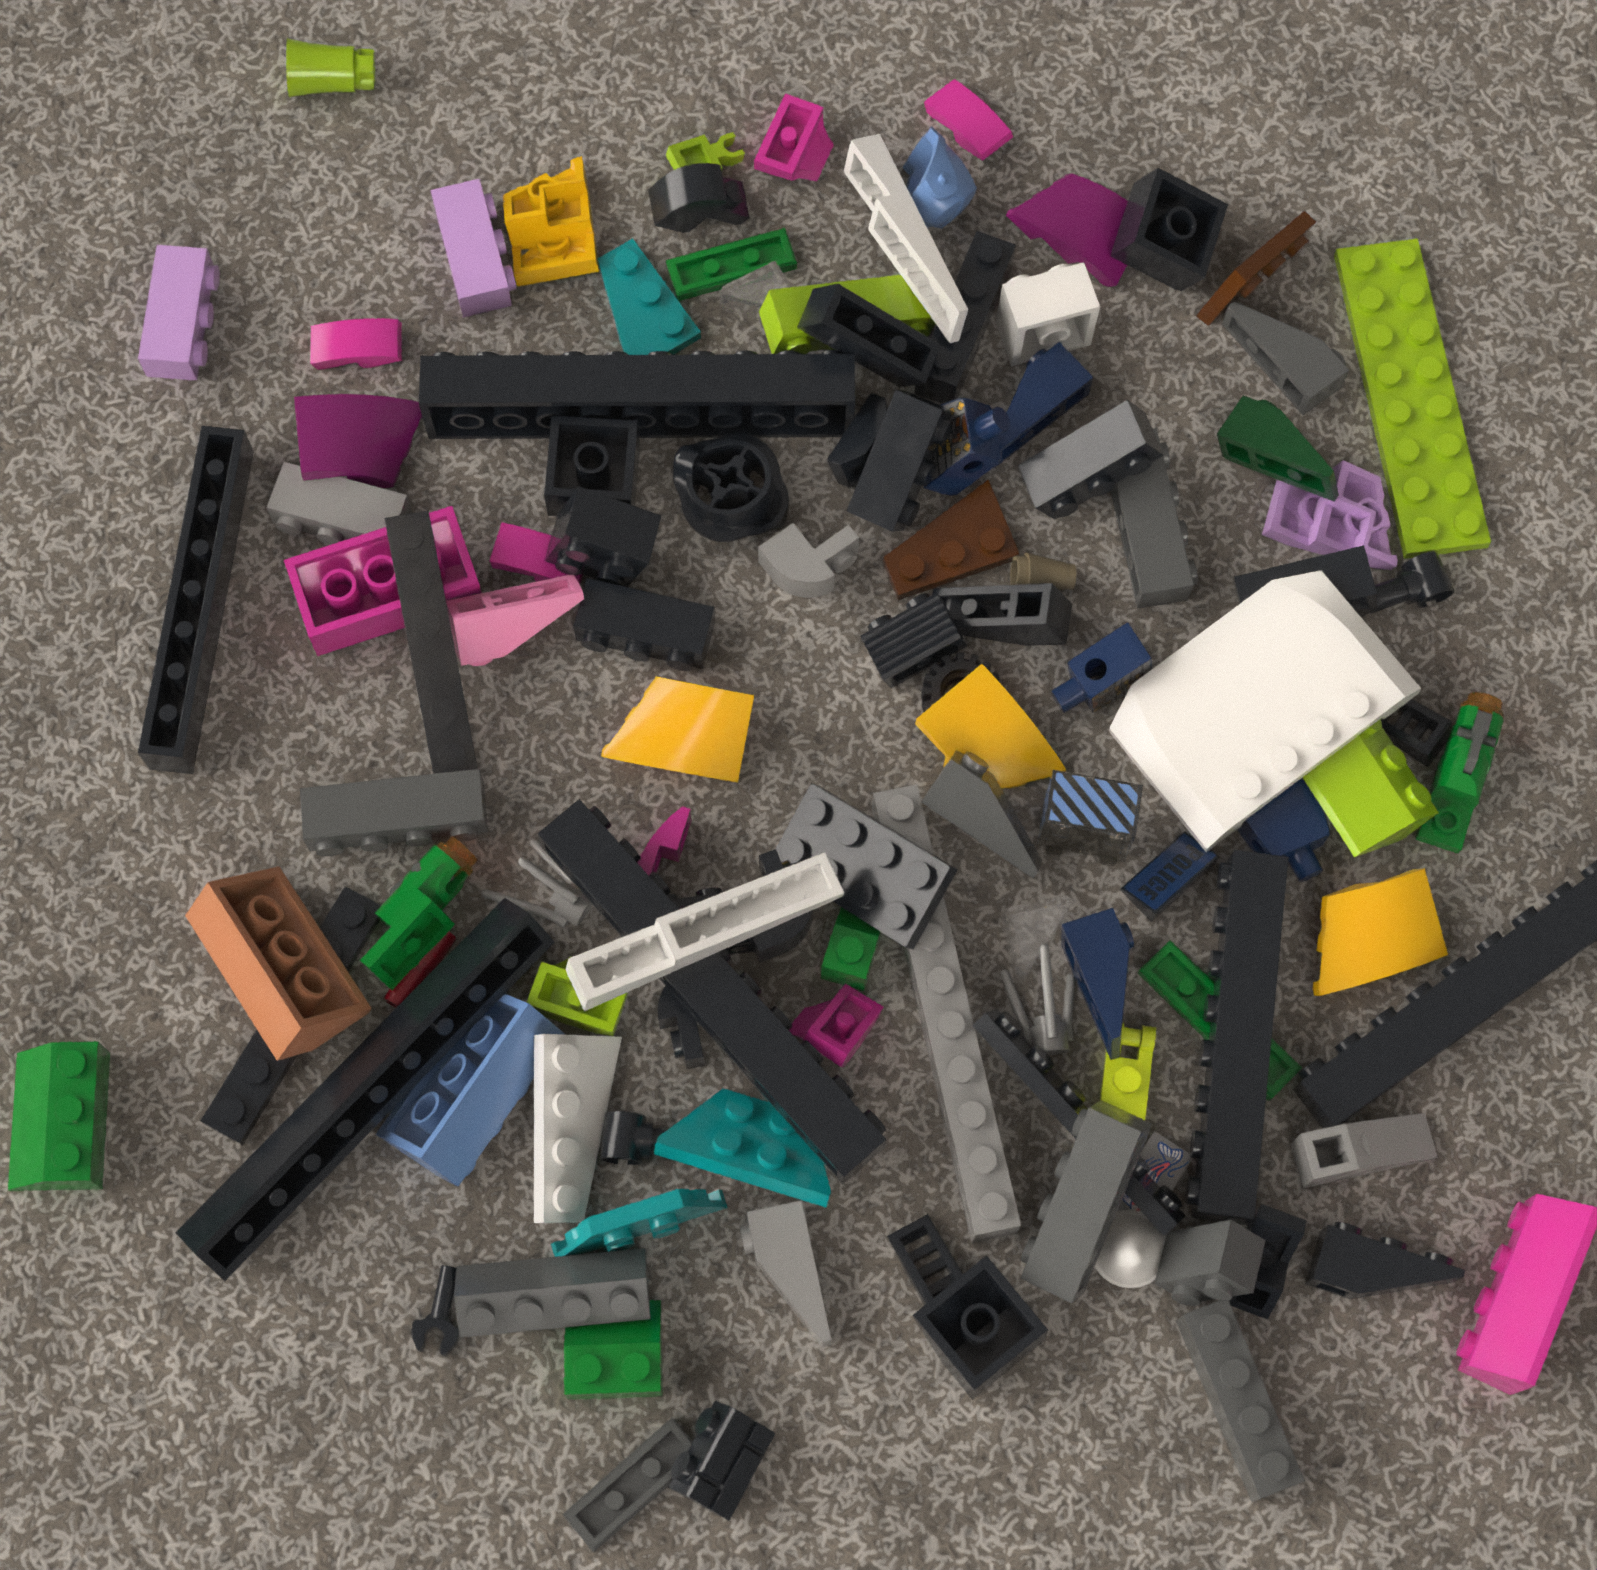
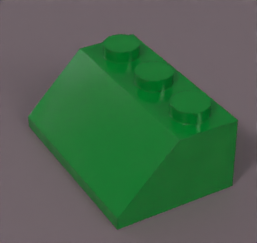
(59, 1117)

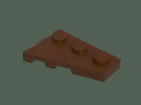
(1264, 261)
(953, 546)

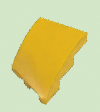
(555, 225)
(988, 722)
(685, 730)
(1377, 931)

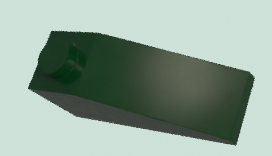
(1269, 443)

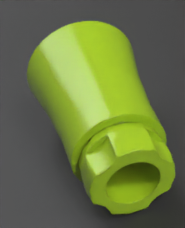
(327, 68)

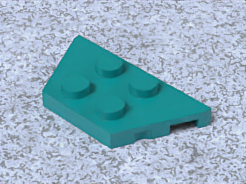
(749, 1144)
(652, 1215)

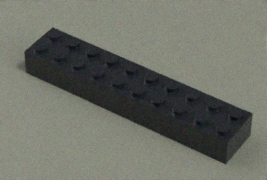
(665, 392)

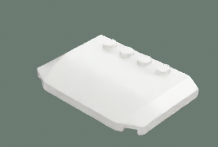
(1258, 703)

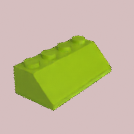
(1370, 792)

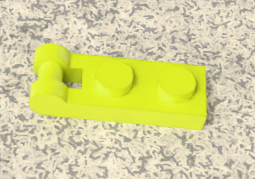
(1128, 1080)

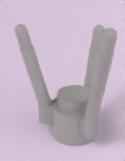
(567, 899)
(1048, 1029)

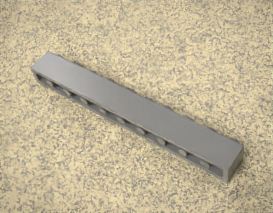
(954, 1048)

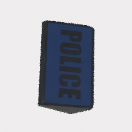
(1169, 875)

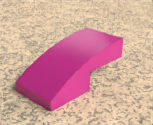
(970, 119)
(362, 341)
(524, 553)
(667, 841)

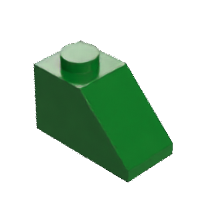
(850, 951)

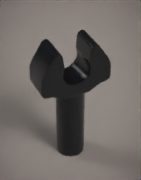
(439, 1314)

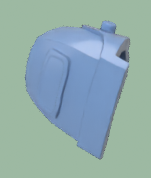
(938, 180)

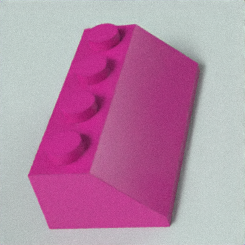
(352, 590)
(1527, 1293)

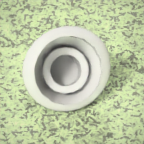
(1131, 1251)

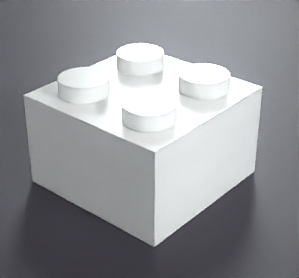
(1047, 310)

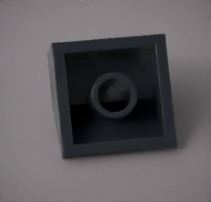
(980, 1327)

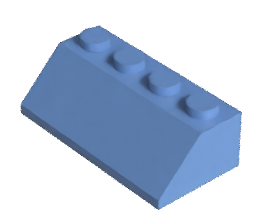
(469, 1091)

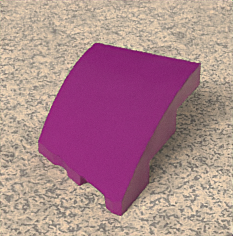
(1077, 222)
(355, 436)

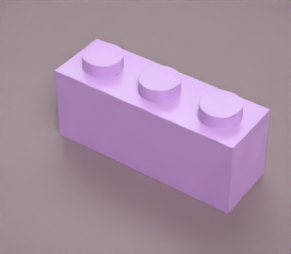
(473, 247)
(178, 312)

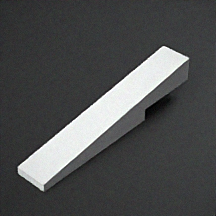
(903, 233)
(701, 930)

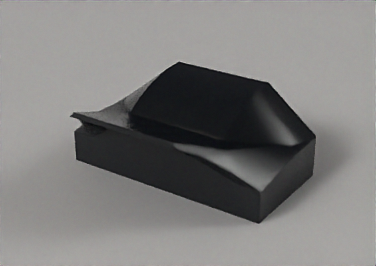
(855, 445)

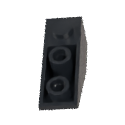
(1364, 1267)

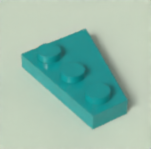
(643, 305)

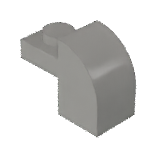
(805, 569)

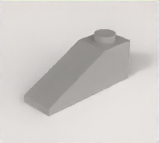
(786, 1258)

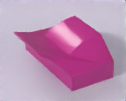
(795, 142)
(838, 1025)

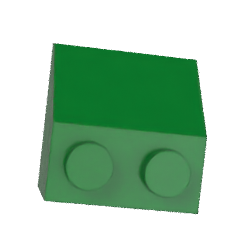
(615, 1359)

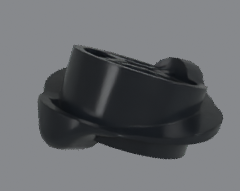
(737, 504)

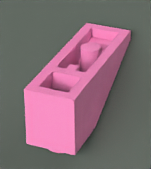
(503, 619)

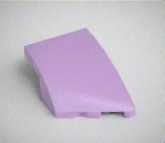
(1330, 526)

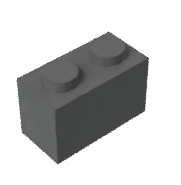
(1210, 1262)

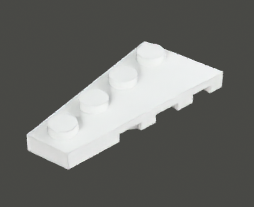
(569, 1112)

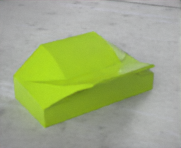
(556, 999)

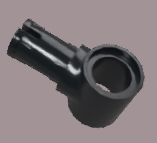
(1419, 582)
(628, 1138)

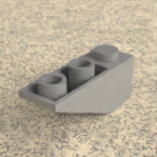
(1362, 1148)

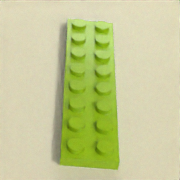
(1411, 399)

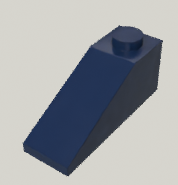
(1046, 392)
(1099, 960)

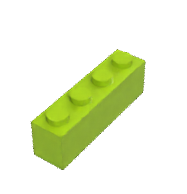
(785, 307)

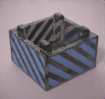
(1089, 816)

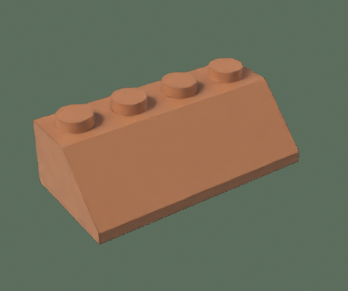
(276, 961)

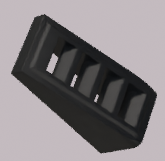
(1411, 744)
(917, 1276)

